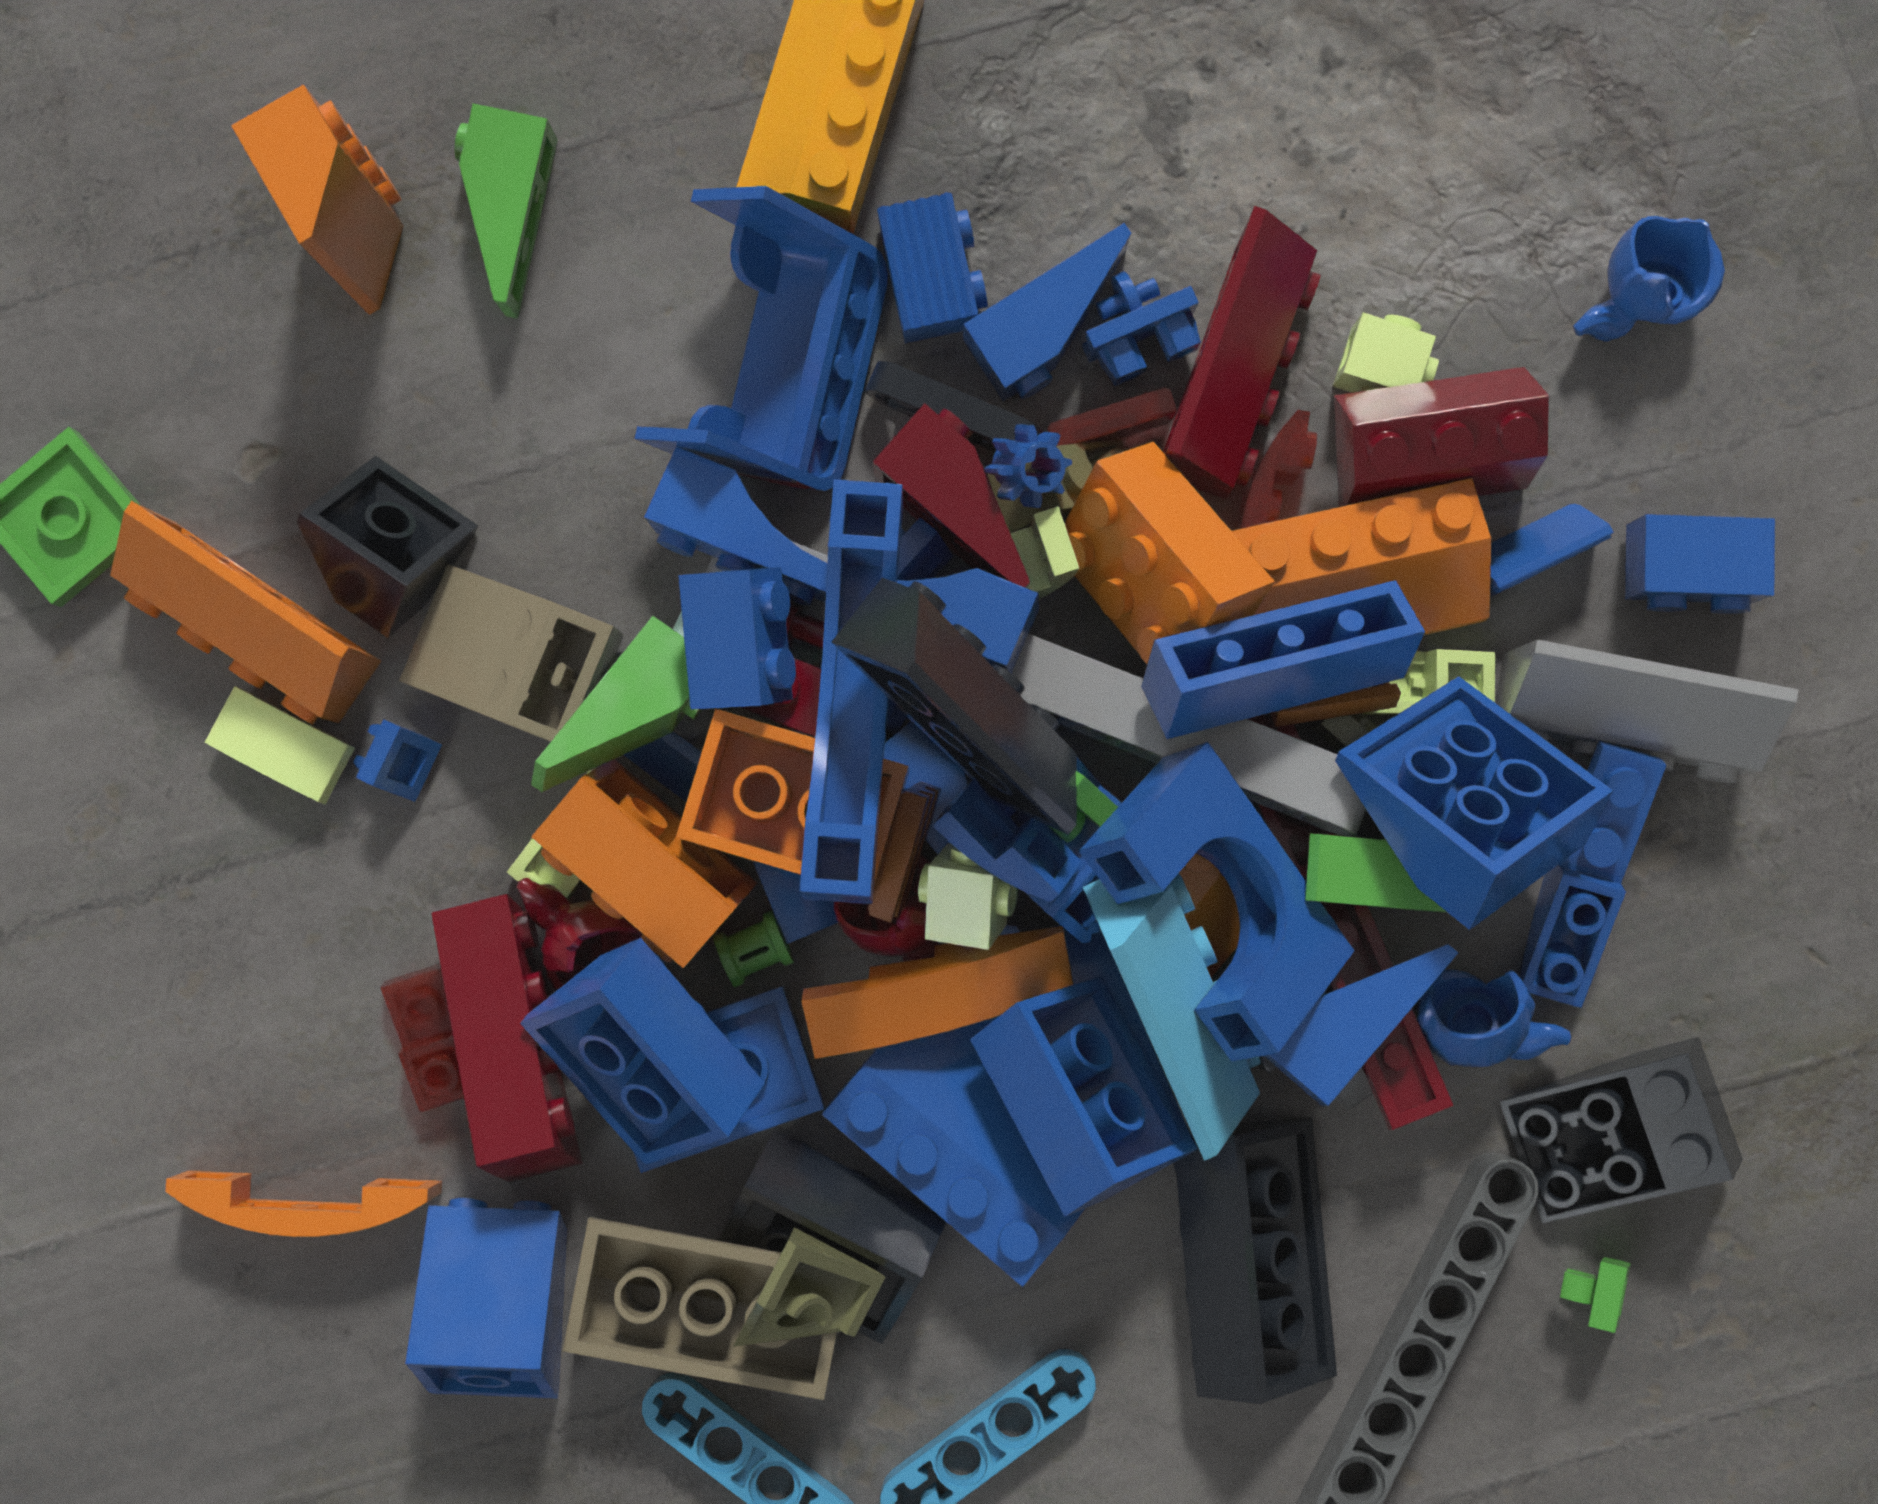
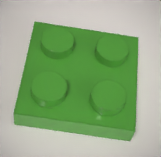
(62, 516)

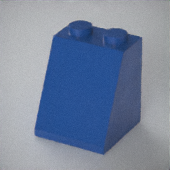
(490, 1300)

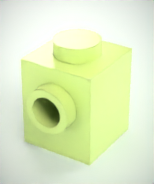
(1385, 354)
(964, 900)

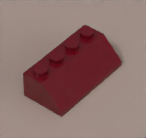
(1240, 354)

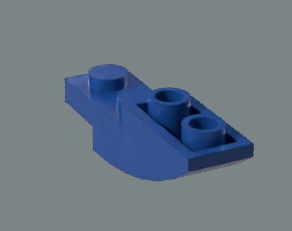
(1585, 890)

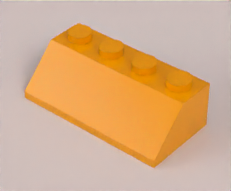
(830, 103)

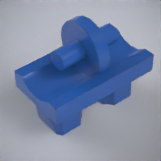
(1116, 340)

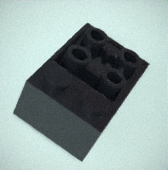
(1624, 1132)

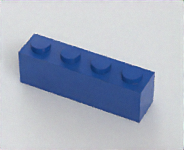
(1281, 659)

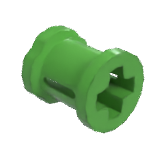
(752, 949)

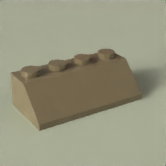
(680, 1307)

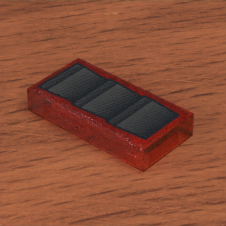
(1117, 419)

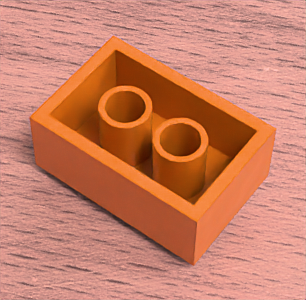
(1158, 551)
(756, 789)
(628, 853)

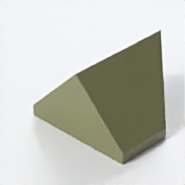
(811, 1294)

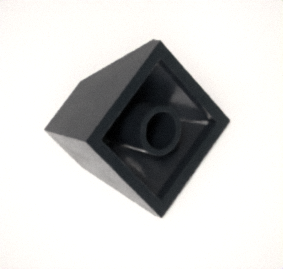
(383, 543)

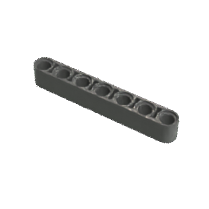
(1414, 1324)

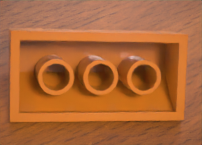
(327, 190)
(1423, 539)
(239, 615)

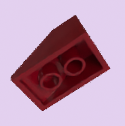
(950, 491)

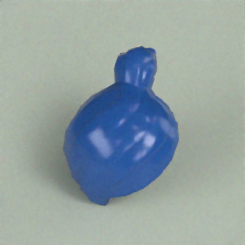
(1657, 275)
(1483, 1022)

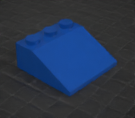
(1471, 799)

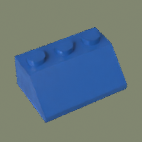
(645, 1054)
(1082, 1093)

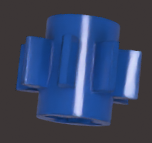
(1046, 468)

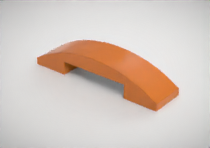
(227, 1200)

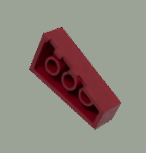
(508, 1081)

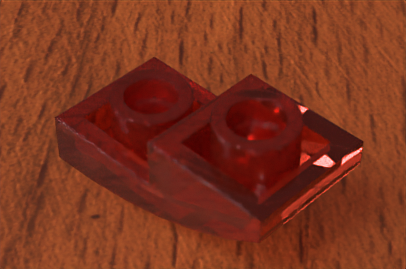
(1280, 464)
(426, 1036)

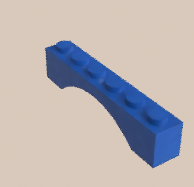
(711, 511)
(851, 708)

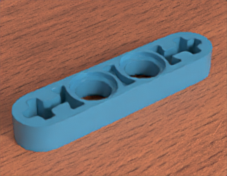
(980, 1430)
(757, 1452)

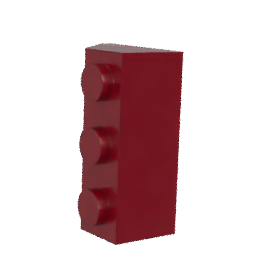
(1441, 434)

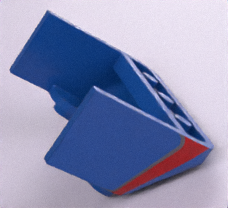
(803, 346)

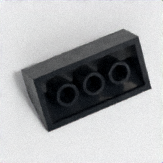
(963, 701)
(1256, 1264)

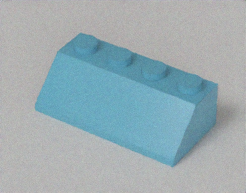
(1167, 979)

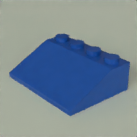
(949, 1139)

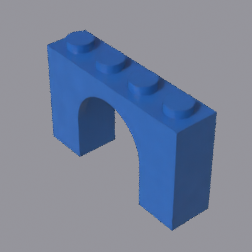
(1285, 944)

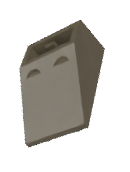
(509, 653)

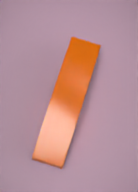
(936, 992)

